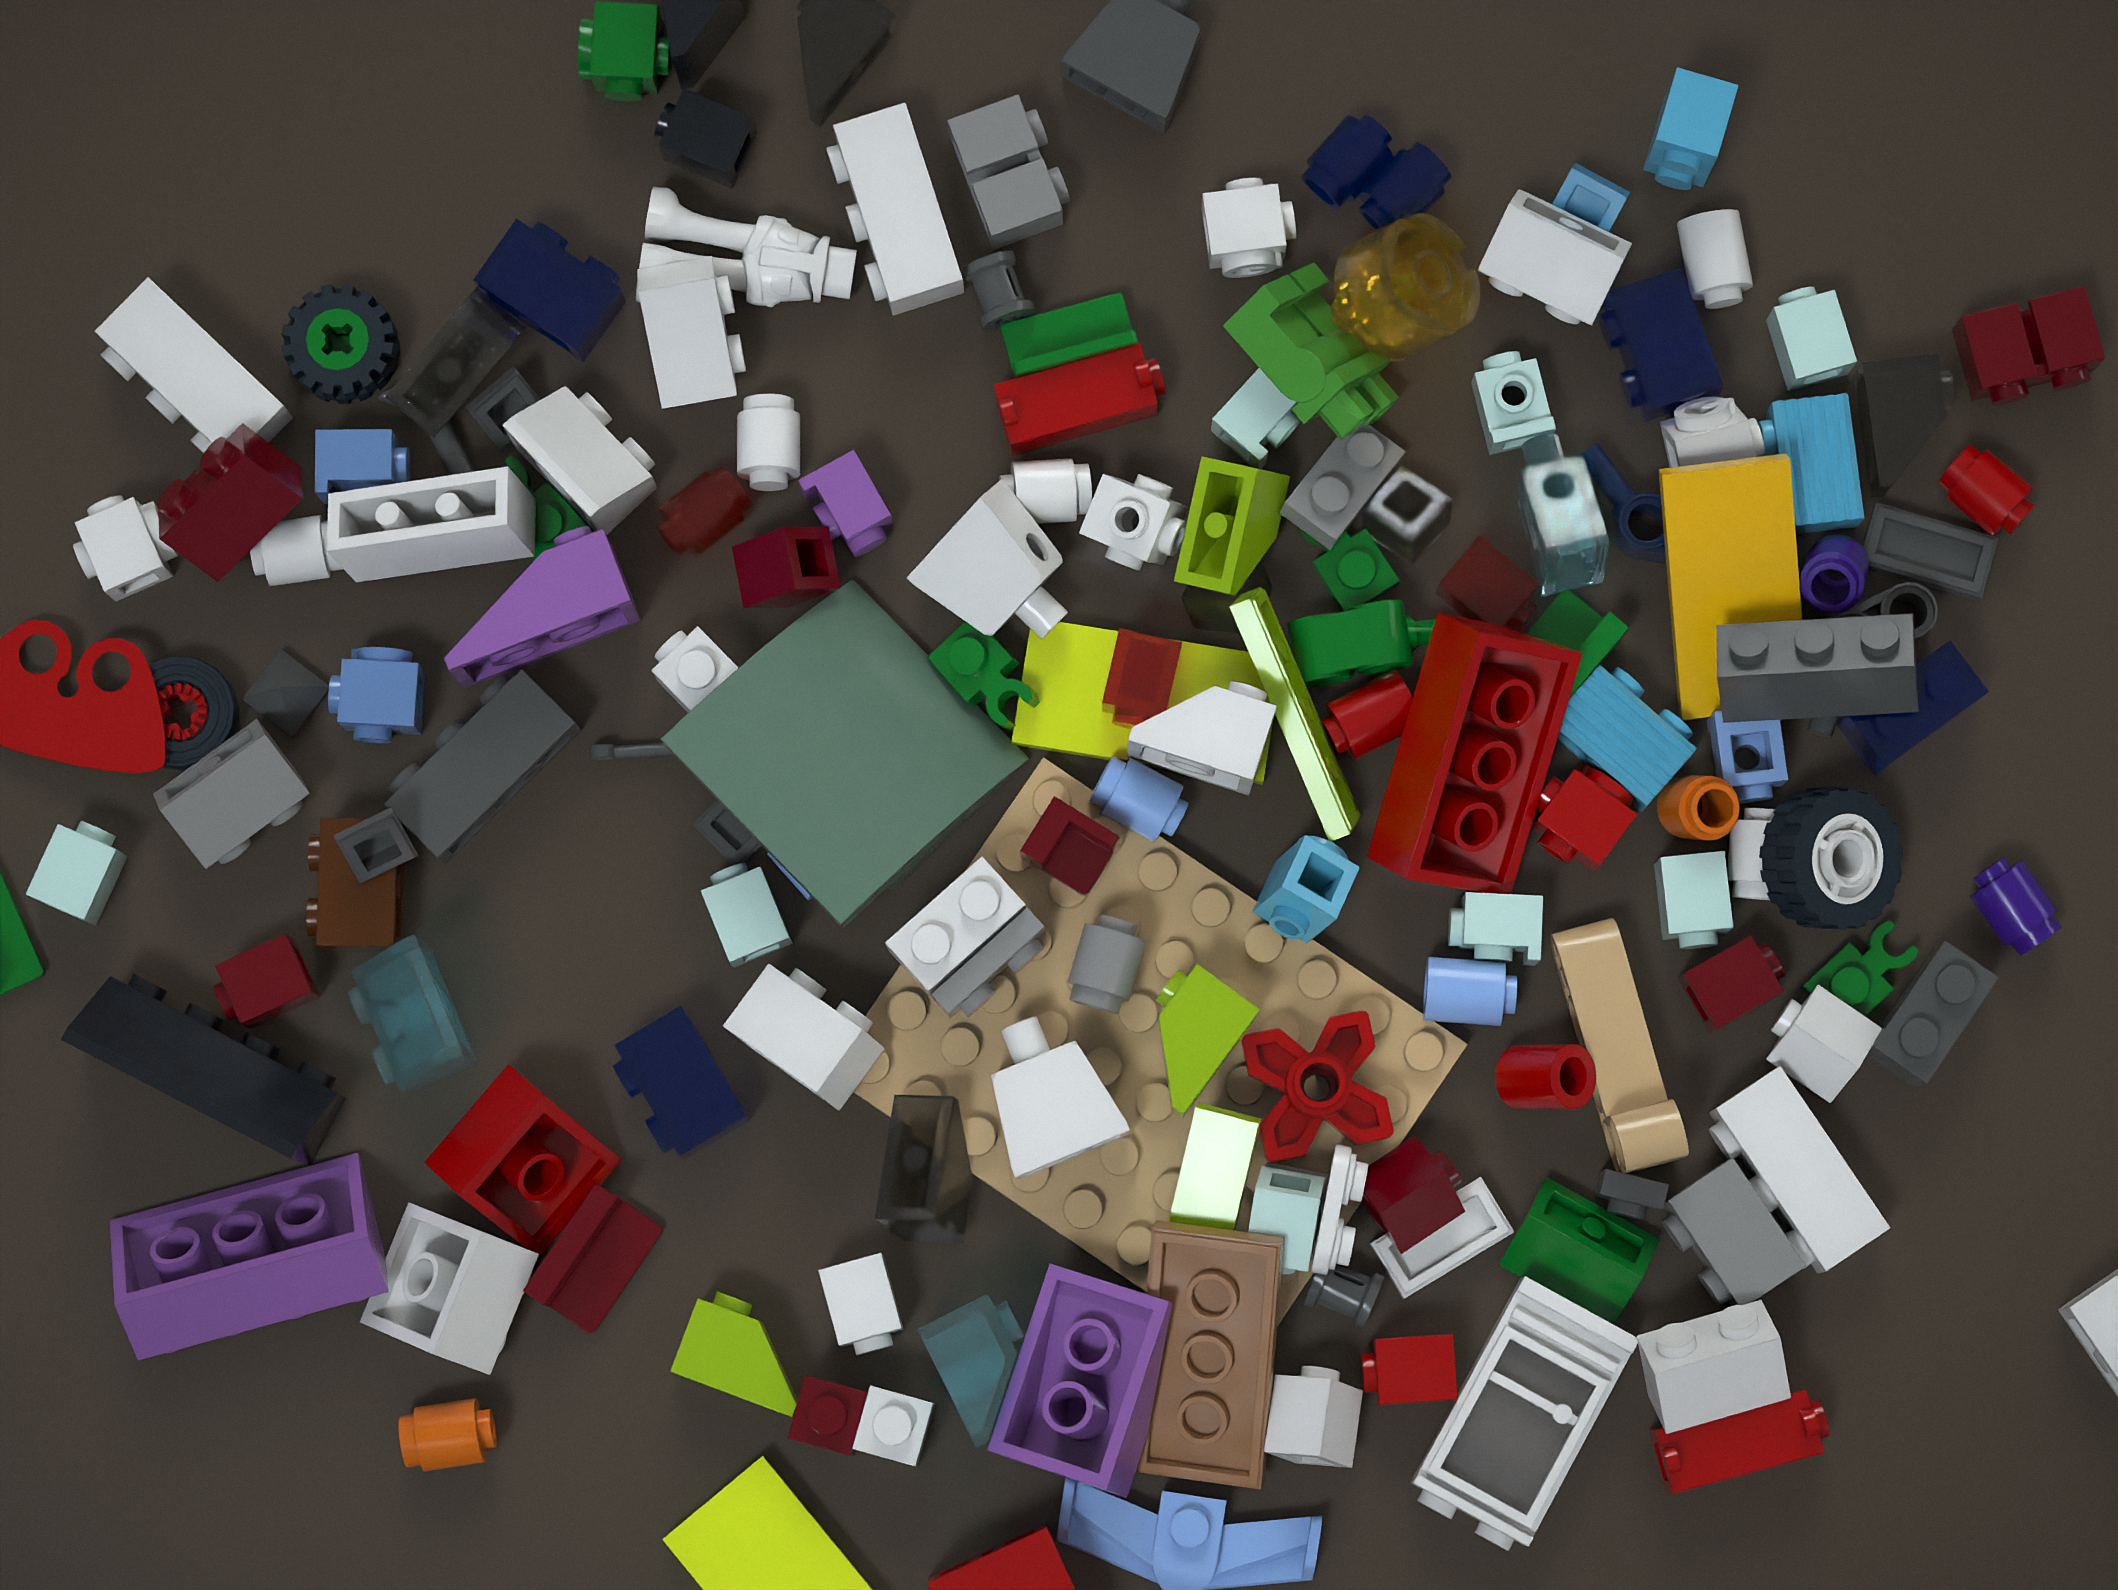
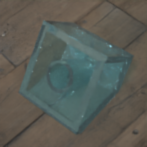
(411, 1016)
(975, 1360)

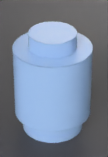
(1139, 798)

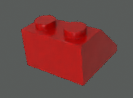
(522, 1161)

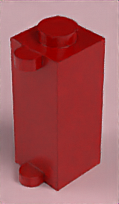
(1078, 399)
(1740, 1443)

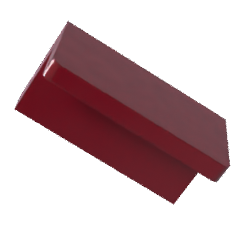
(594, 1259)

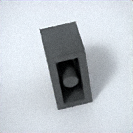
(1931, 1014)

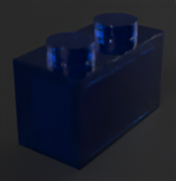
(551, 288)
(1659, 344)
(1944, 692)
(680, 1084)

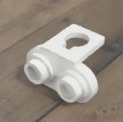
(1343, 1183)

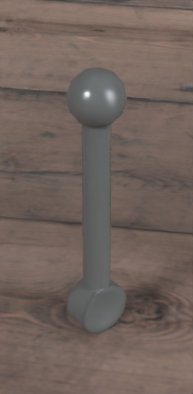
(610, 751)

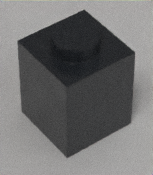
(705, 137)

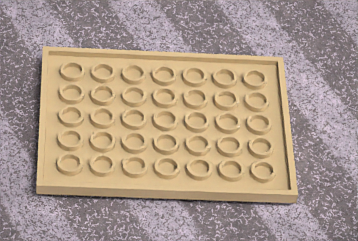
(1187, 918)

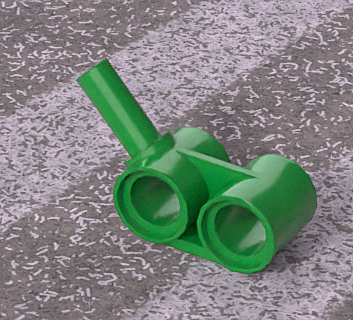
(1363, 638)

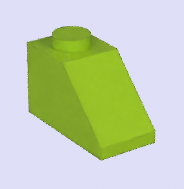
(1229, 524)
(1198, 1031)
(734, 1354)

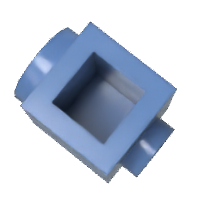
(378, 694)

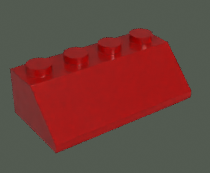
(1473, 756)

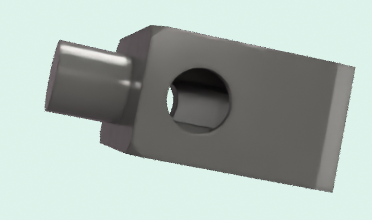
(1136, 57)

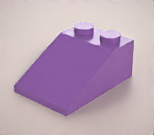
(554, 605)
(1084, 1381)

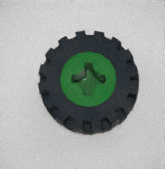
(356, 361)

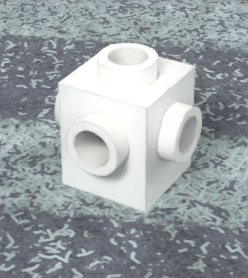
(1135, 520)

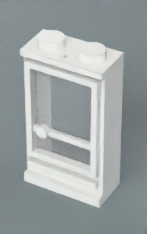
(1522, 1414)

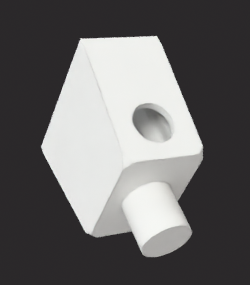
(994, 567)
(1051, 1102)

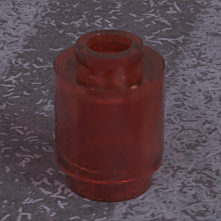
(703, 512)

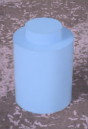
(1468, 991)

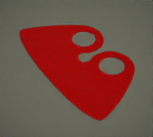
(93, 726)

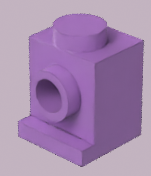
(848, 503)

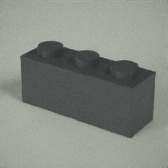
(1817, 668)
(481, 764)

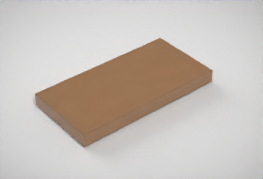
(1216, 1353)

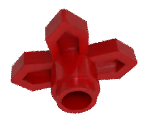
(1348, 1107)

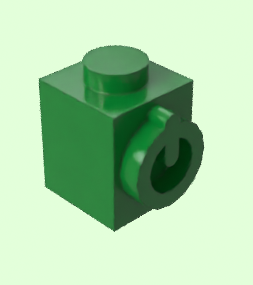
(623, 50)

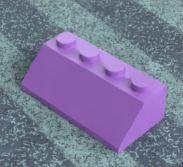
(246, 1257)

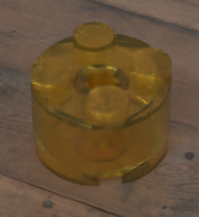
(1404, 287)

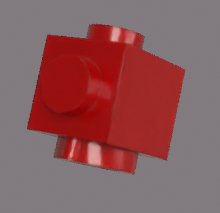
(1583, 816)

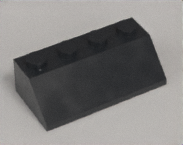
(206, 1068)

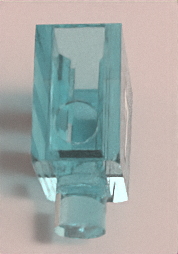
(1561, 517)

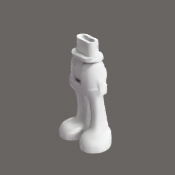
(776, 259)

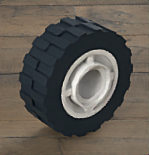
(1831, 858)

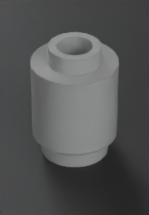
(1106, 964)

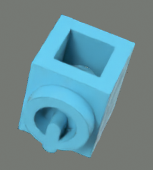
(1306, 888)

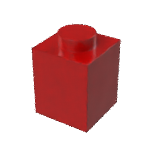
(1410, 1369)

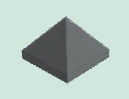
(499, 403)
(286, 693)
(375, 845)

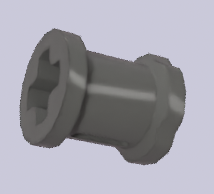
(998, 290)
(1345, 1293)

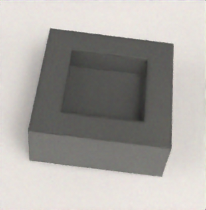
(1630, 1194)

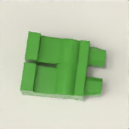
(1308, 357)

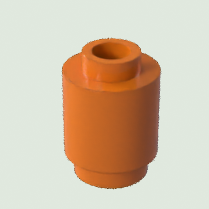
(1698, 807)
(447, 1435)

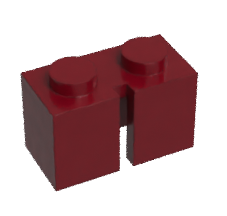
(2017, 349)
(229, 503)

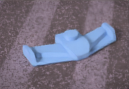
(1187, 1540)

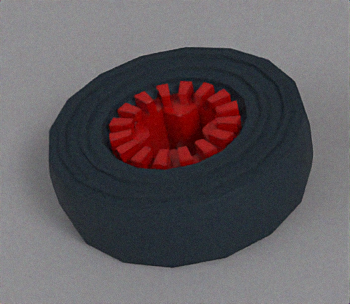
(212, 721)

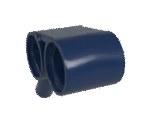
(1626, 504)

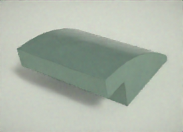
(845, 752)

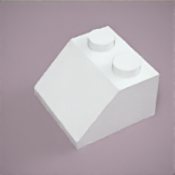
(581, 458)
(1209, 736)
(450, 1289)

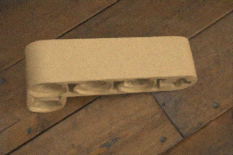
(1610, 1024)

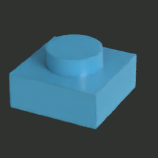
(1591, 197)

